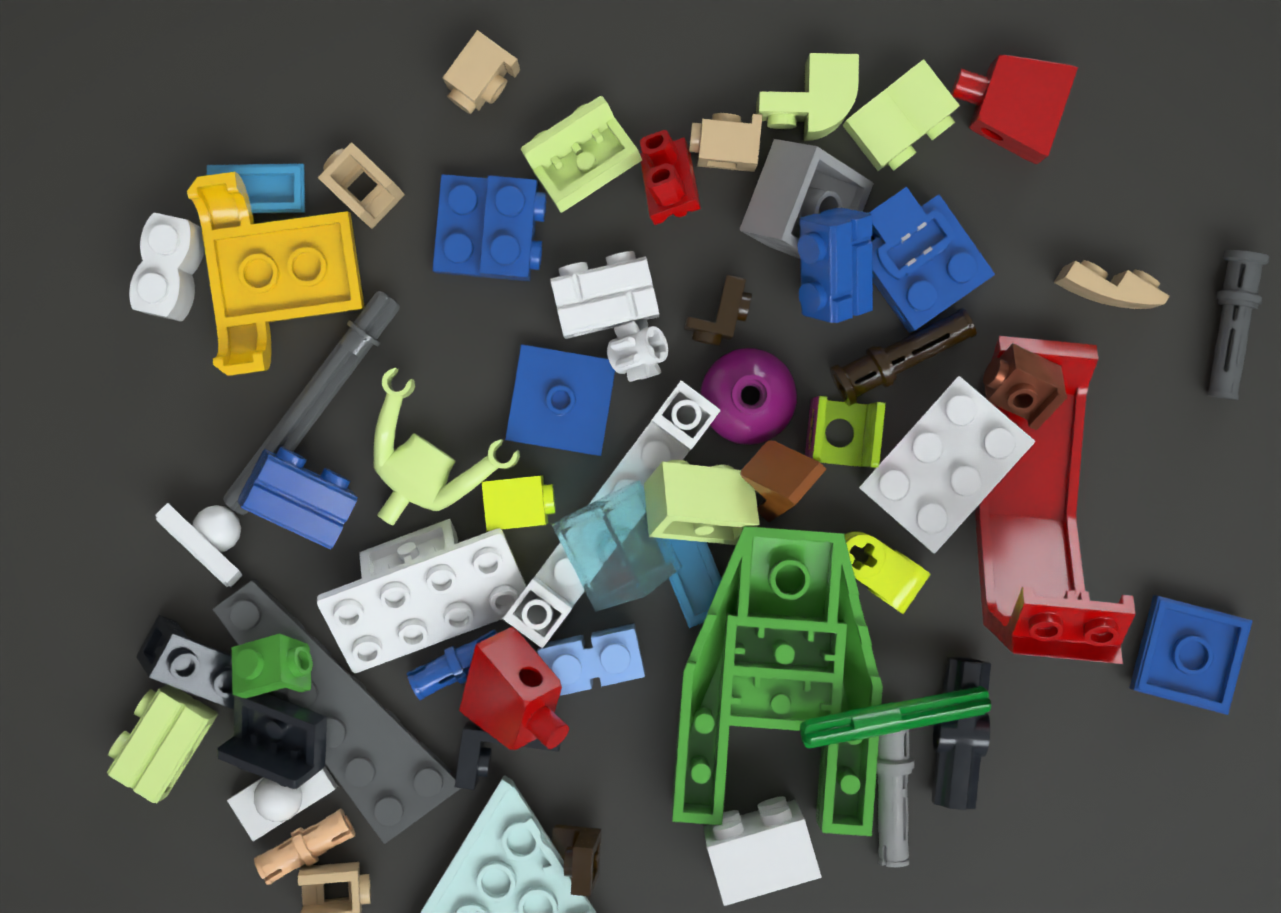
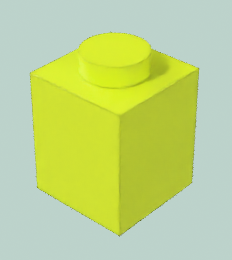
(517, 502)

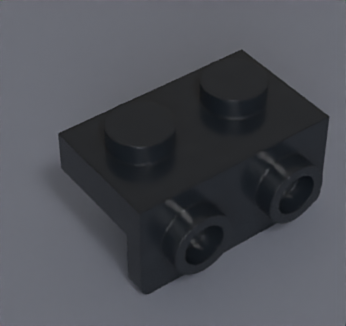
(276, 740)

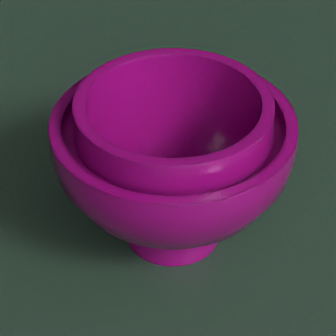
(745, 422)

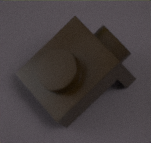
(732, 307)

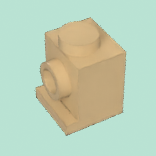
(479, 73)
(727, 142)

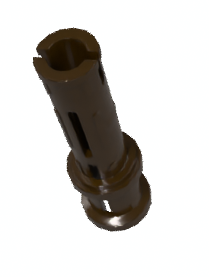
(882, 365)

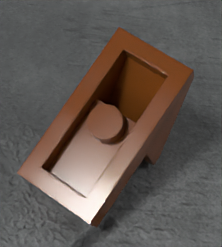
(780, 477)

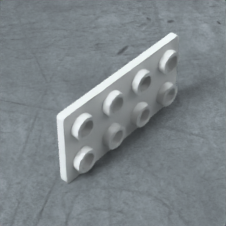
(421, 593)

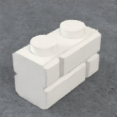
(604, 295)

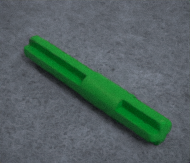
(894, 717)

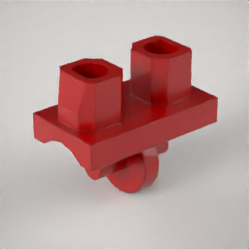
(668, 177)

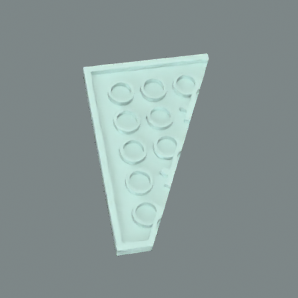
(506, 865)

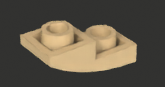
(1125, 290)

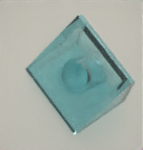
(613, 548)

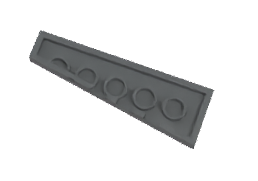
(367, 747)

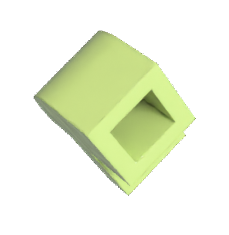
(827, 98)

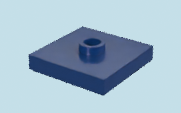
(560, 400)
(1190, 654)

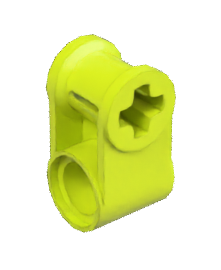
(886, 571)

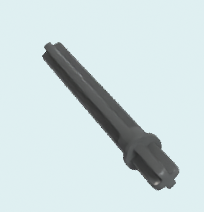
(323, 385)

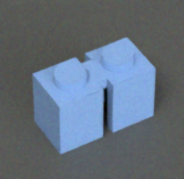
(612, 658)

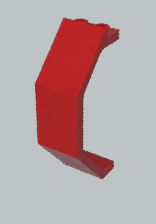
(1030, 533)

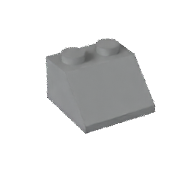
(796, 184)

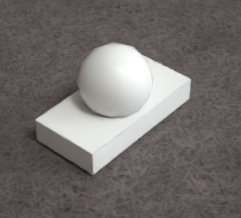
(212, 532)
(268, 804)

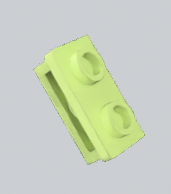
(580, 154)

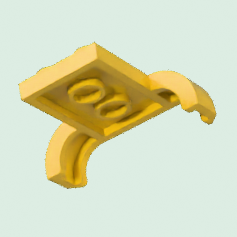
(269, 270)

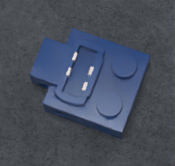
(922, 258)

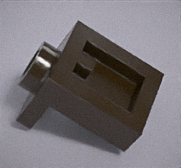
(581, 856)

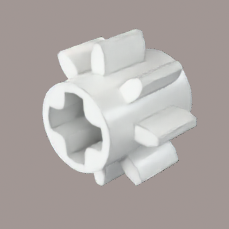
(637, 350)

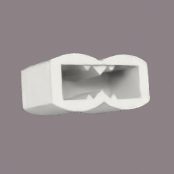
(164, 278)

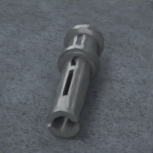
(1246, 298)

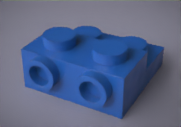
(488, 227)

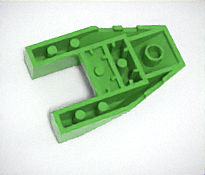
(775, 651)

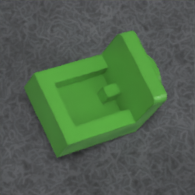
(270, 666)

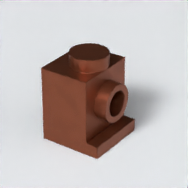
(1025, 385)

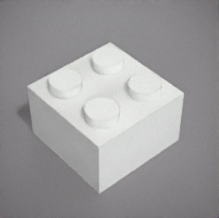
(761, 850)

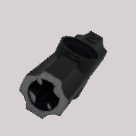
(961, 741)

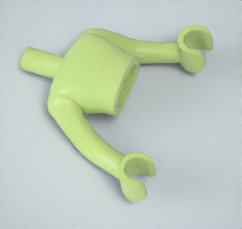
(418, 468)

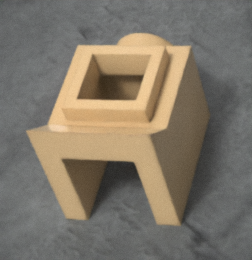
(344, 168)
(313, 889)

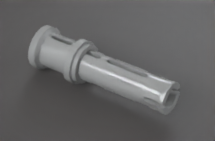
(893, 770)

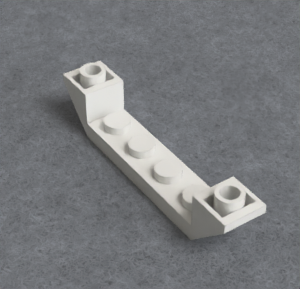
(666, 438)

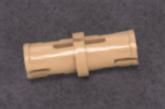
(304, 847)

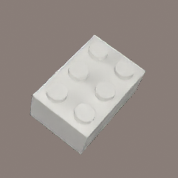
(947, 464)

